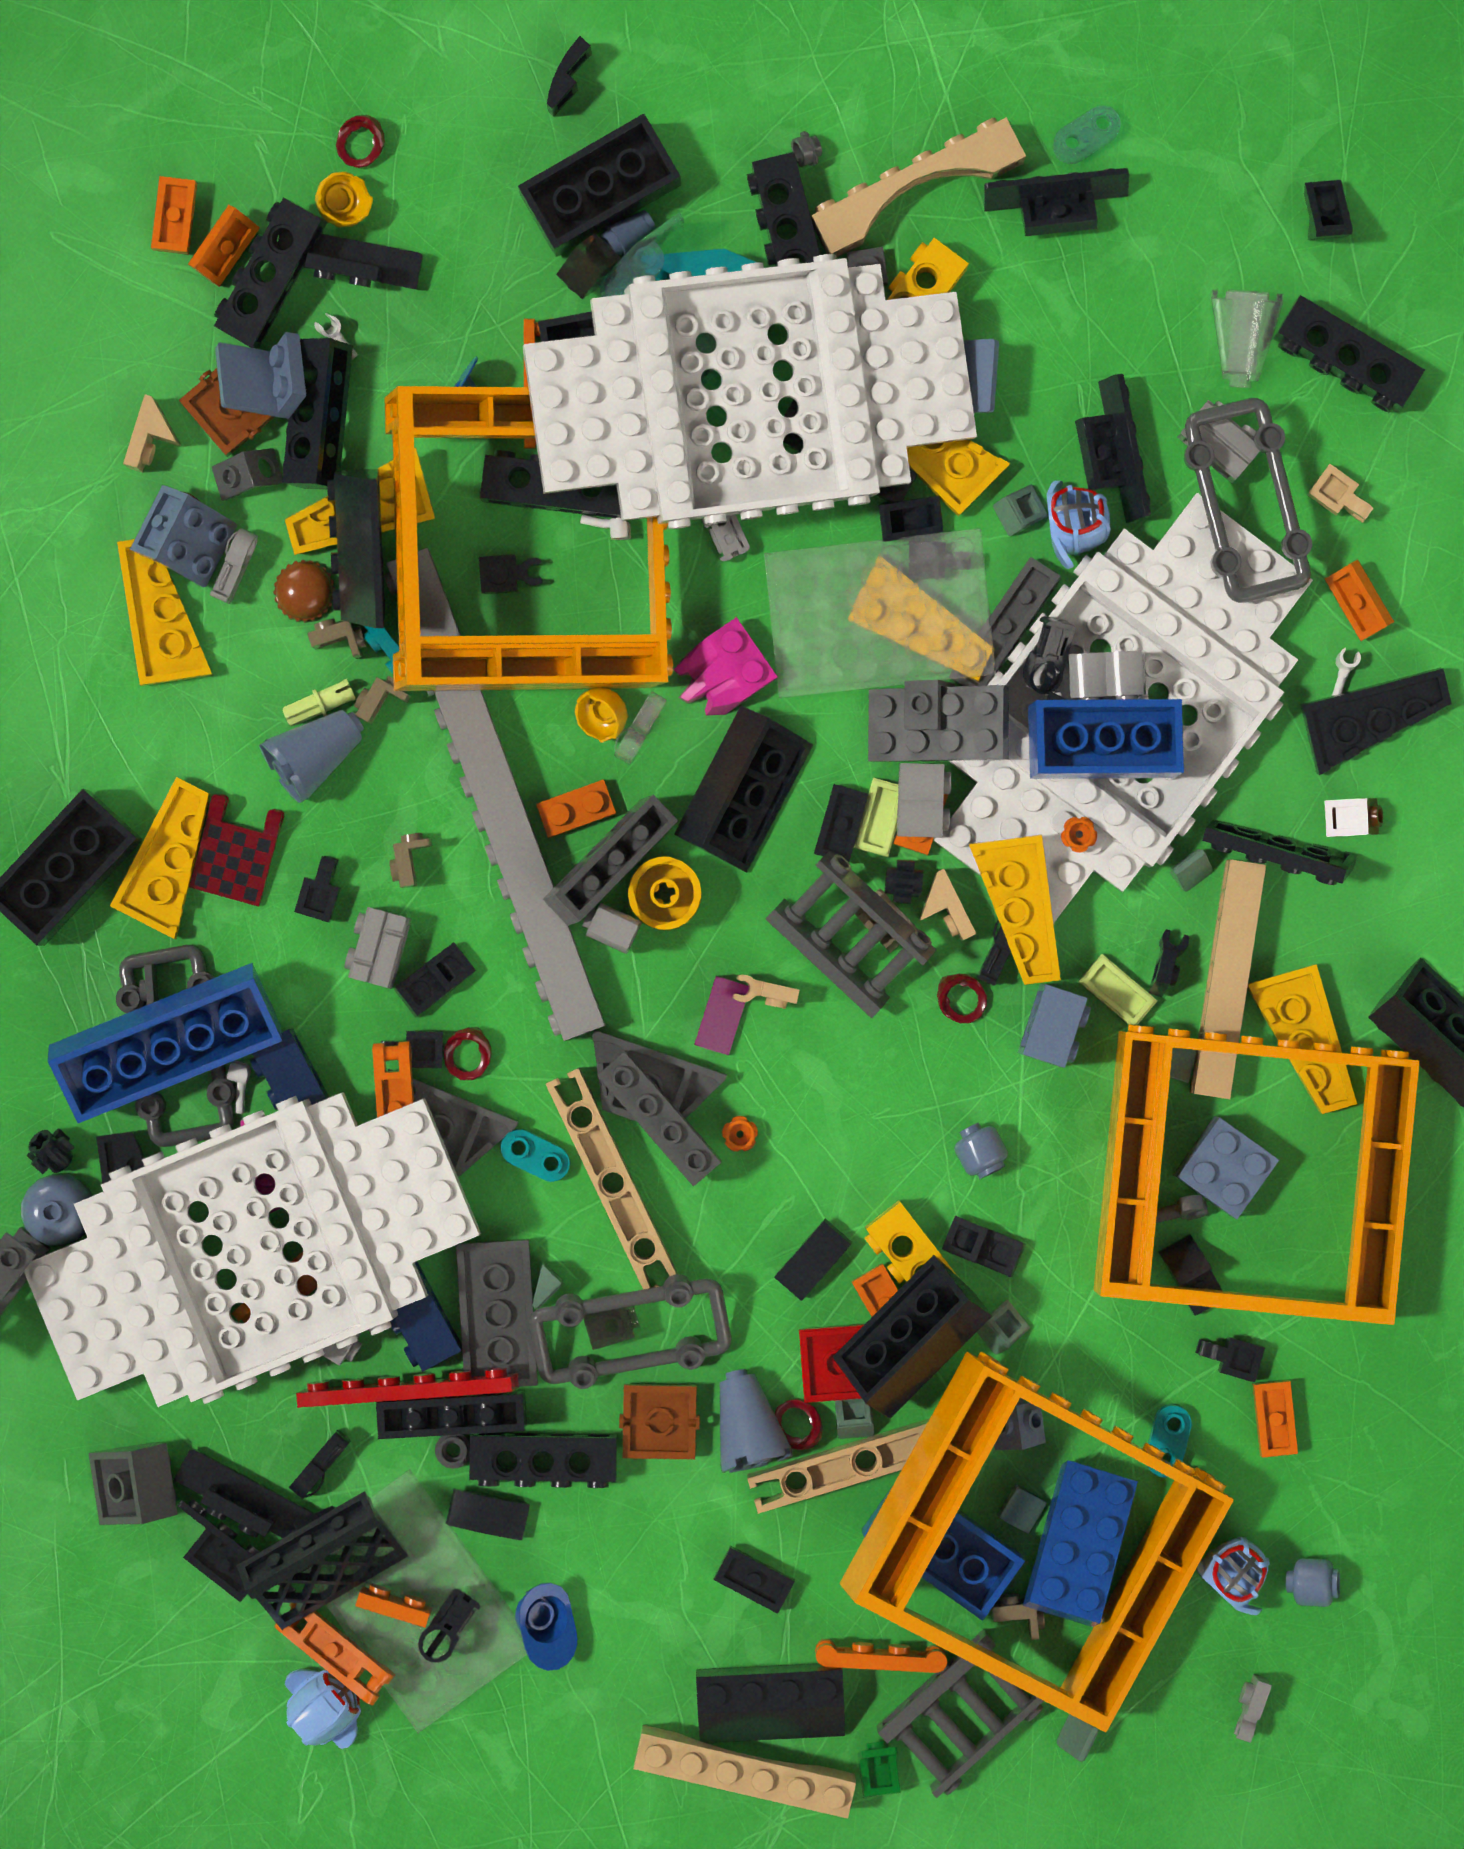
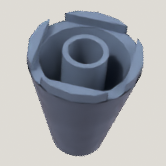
(311, 752)
(748, 1425)

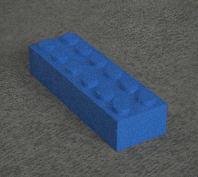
(164, 1043)

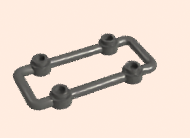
(1227, 560)
(220, 1091)
(584, 1370)

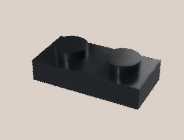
(841, 822)
(754, 1579)

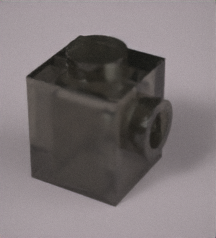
(588, 266)
(611, 1326)

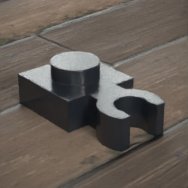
(501, 573)

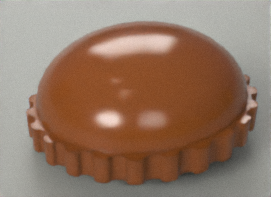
(304, 591)

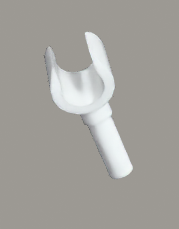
(334, 331)
(618, 529)
(1344, 670)
(240, 1073)

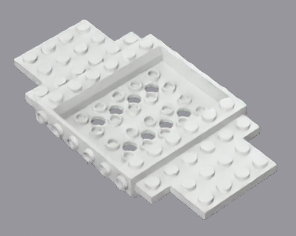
(863, 377)
(1193, 643)
(149, 1295)

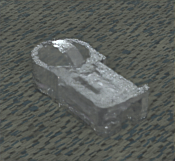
(640, 728)

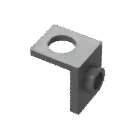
(243, 474)
(923, 704)
(149, 986)

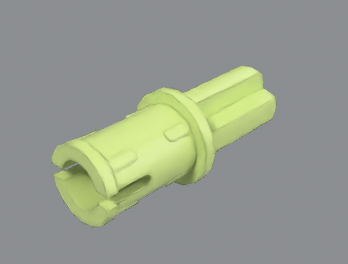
(318, 703)

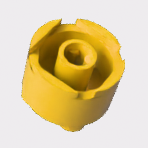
(646, 883)

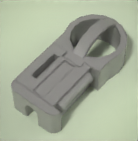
(728, 537)
(235, 564)

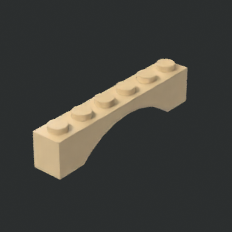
(983, 155)
(782, 1782)

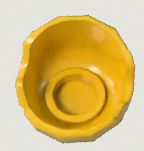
(343, 199)
(601, 713)

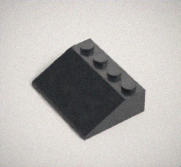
(358, 546)

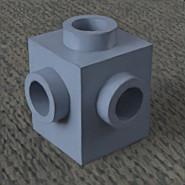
(1022, 1429)

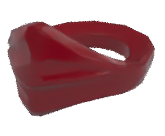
(353, 125)
(950, 981)
(455, 1040)
(816, 1433)

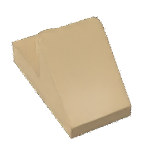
(149, 424)
(943, 896)

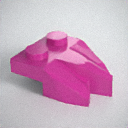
(725, 669)

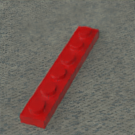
(423, 1386)

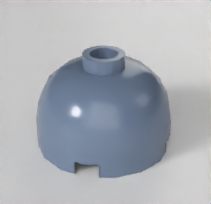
(50, 1209)

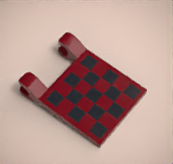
(235, 858)

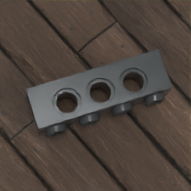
(610, 860)
(659, 1118)

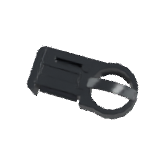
(1052, 649)
(995, 958)
(319, 1465)
(450, 1620)

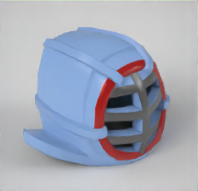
(1076, 520)
(1236, 1572)
(321, 1708)

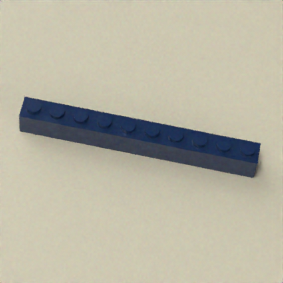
(422, 1322)

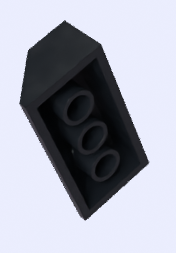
(743, 788)
(1427, 1021)
(911, 1337)
(770, 1702)

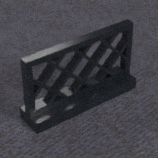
(314, 1546)

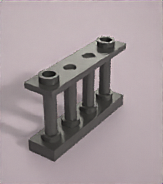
(843, 967)
(15, 1256)
(926, 1701)

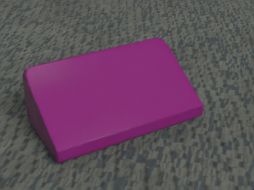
(721, 1016)

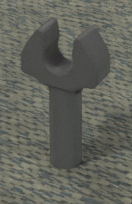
(1187, 1207)

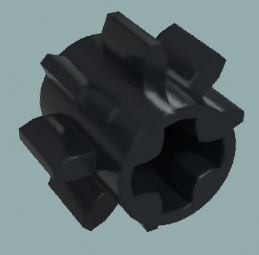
(903, 881)
(50, 1151)

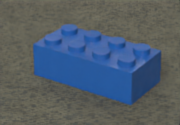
(1105, 738)
(1080, 1543)
(969, 1564)

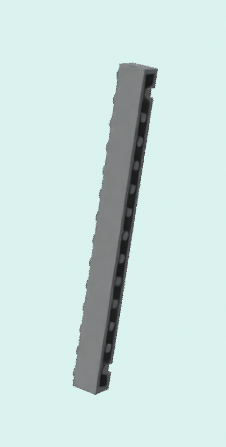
(507, 827)

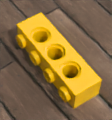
(932, 259)
(894, 1223)

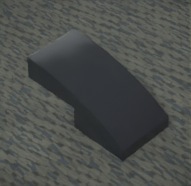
(563, 85)
(434, 979)
(983, 1246)
(813, 1259)
(487, 1514)

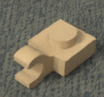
(1336, 490)
(775, 994)

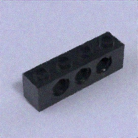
(783, 174)
(271, 295)
(1400, 372)
(318, 423)
(498, 490)
(452, 1415)
(598, 1447)

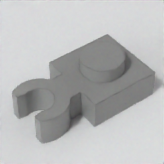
(1253, 1700)

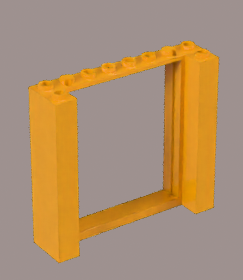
(514, 660)
(1136, 1162)
(934, 1488)

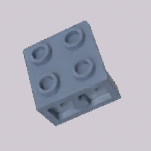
(982, 372)
(262, 379)
(184, 535)

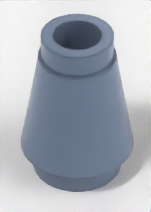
(627, 232)

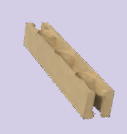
(1228, 974)
(602, 1157)
(837, 1466)

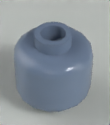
(981, 1150)
(1313, 1582)

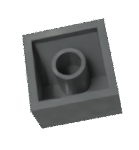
(133, 1484)

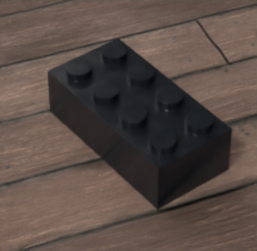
(600, 185)
(64, 867)

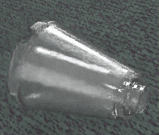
(1244, 332)

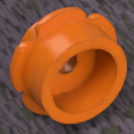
(1069, 837)
(737, 1124)

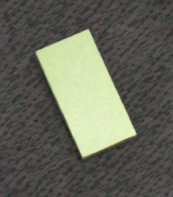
(878, 819)
(1117, 990)

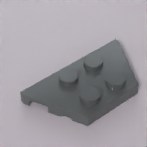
(678, 1079)
(463, 1125)

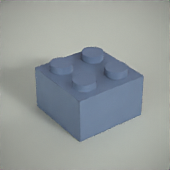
(1054, 1025)
(1225, 1167)

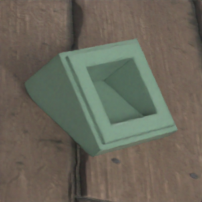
(1020, 510)
(1191, 870)
(1182, 1064)
(547, 1285)
(1003, 1328)
(854, 1419)
(1021, 1508)
(1077, 1737)

